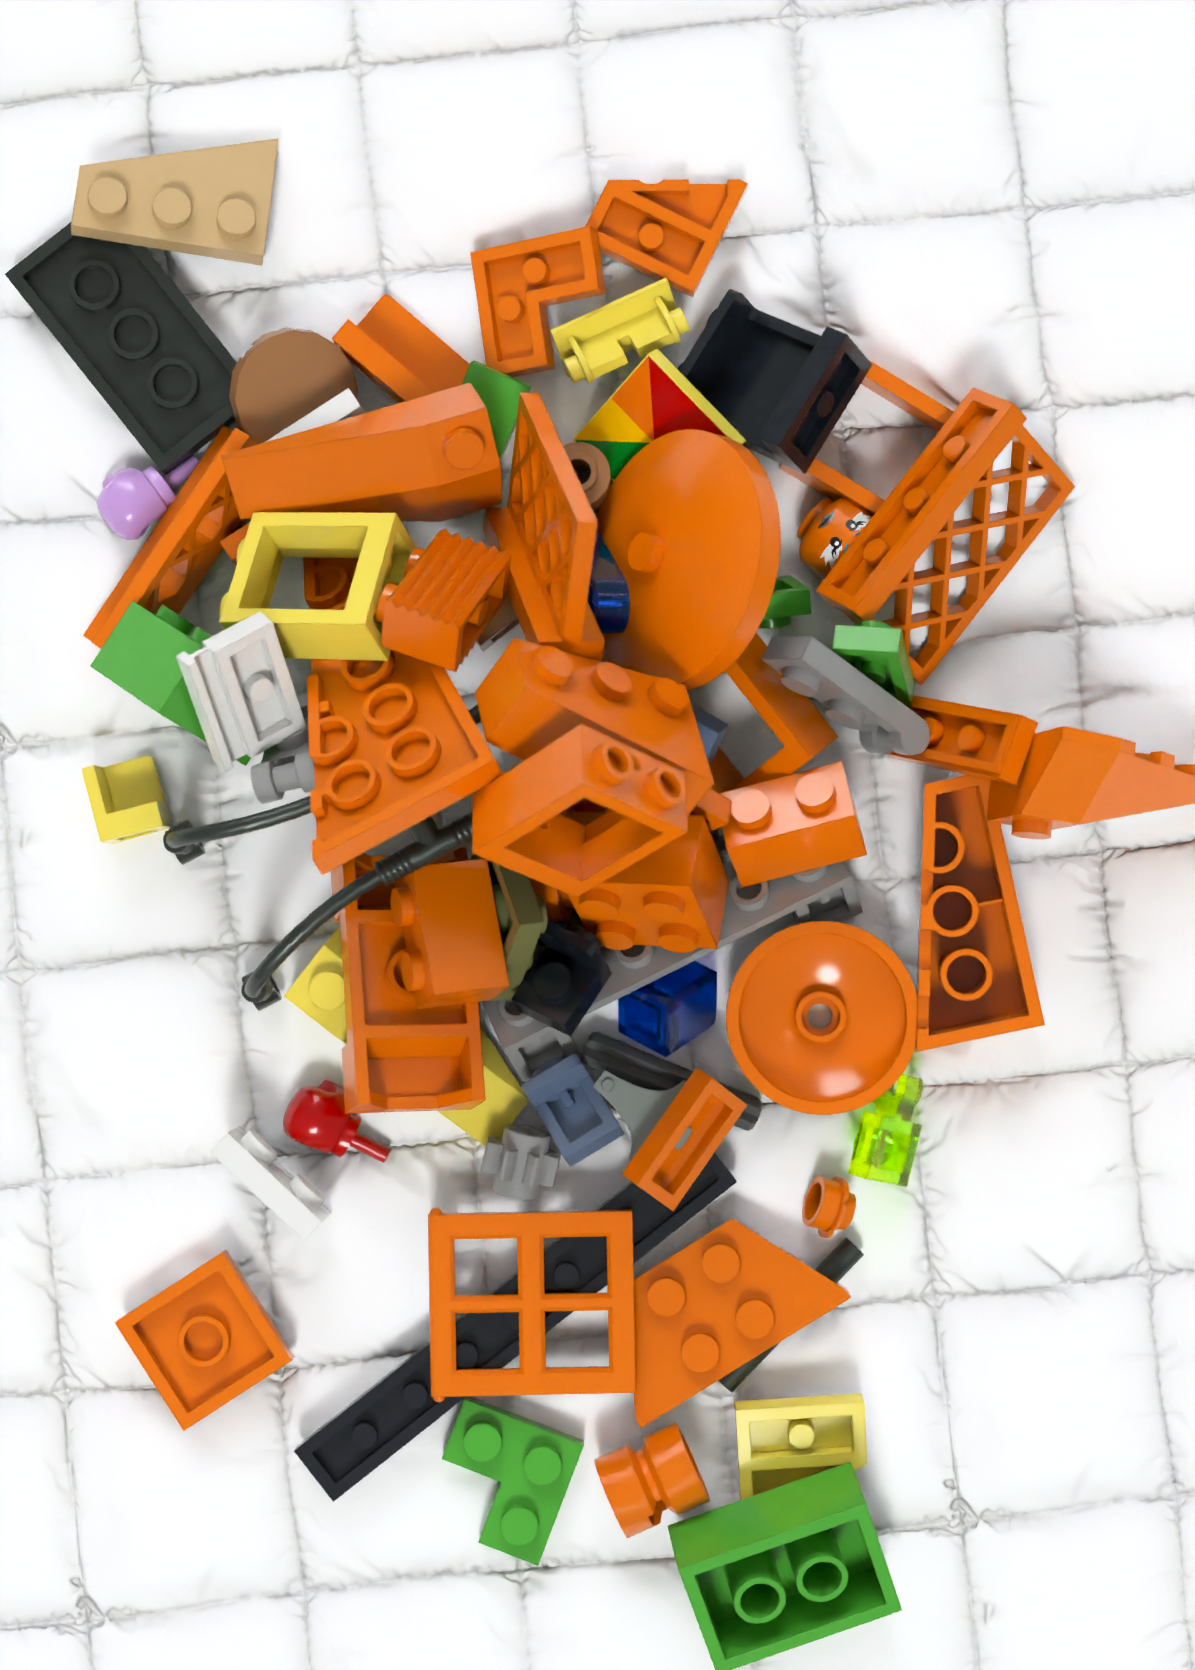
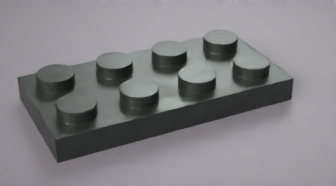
(132, 340)

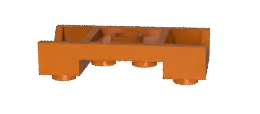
(394, 1052)

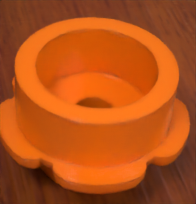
(828, 1205)

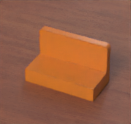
(400, 352)

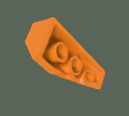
(410, 459)
(1086, 779)

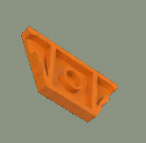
(717, 1311)

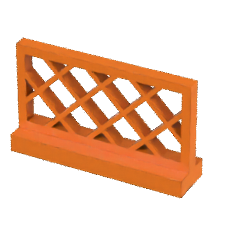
(923, 511)
(548, 536)

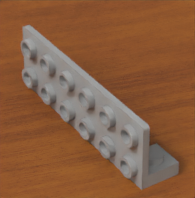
(811, 896)

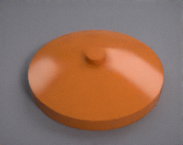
(698, 553)

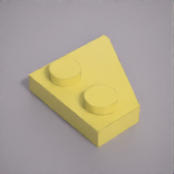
(797, 1438)

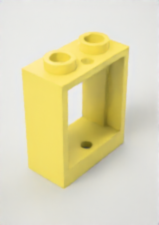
(314, 633)

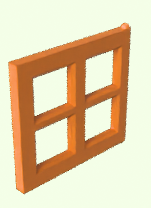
(531, 1303)

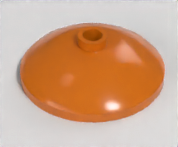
(869, 1025)

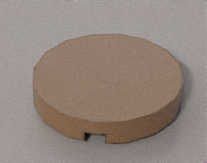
(286, 379)

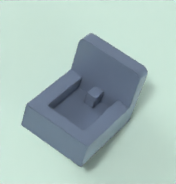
(571, 1108)

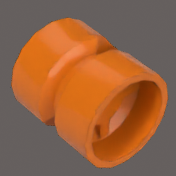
(651, 1480)

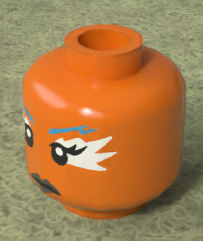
(829, 533)

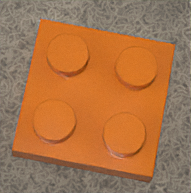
(204, 1340)

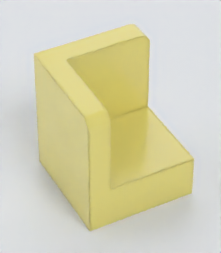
(127, 799)

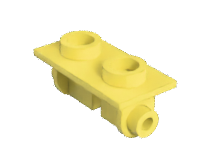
(601, 337)

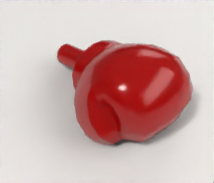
(319, 1121)

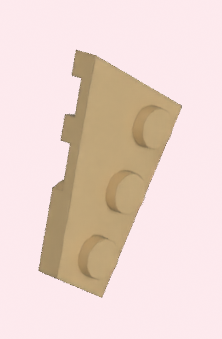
(182, 201)

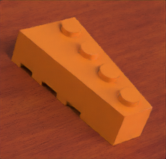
(971, 934)

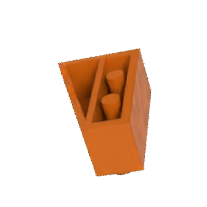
(545, 692)

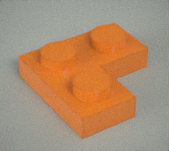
(519, 282)

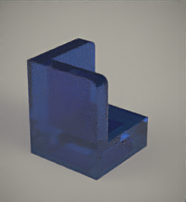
(670, 1009)

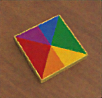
(647, 406)

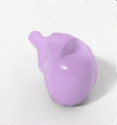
(136, 499)

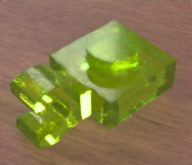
(888, 1138)

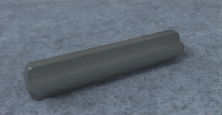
(653, 1072)

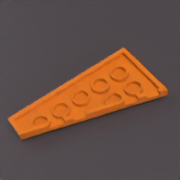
(382, 738)

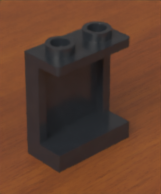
(774, 379)

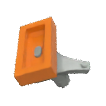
(671, 1130)

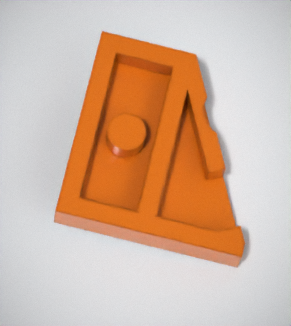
(665, 226)

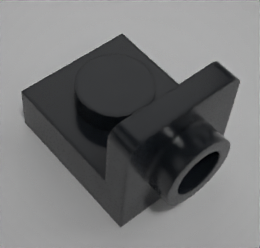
(563, 978)

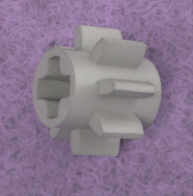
(521, 1162)

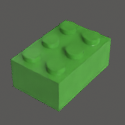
(783, 1568)

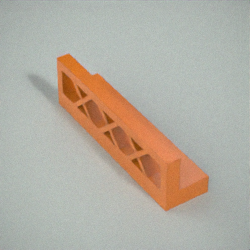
(181, 543)

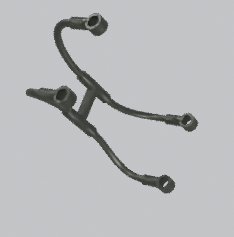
(428, 847)

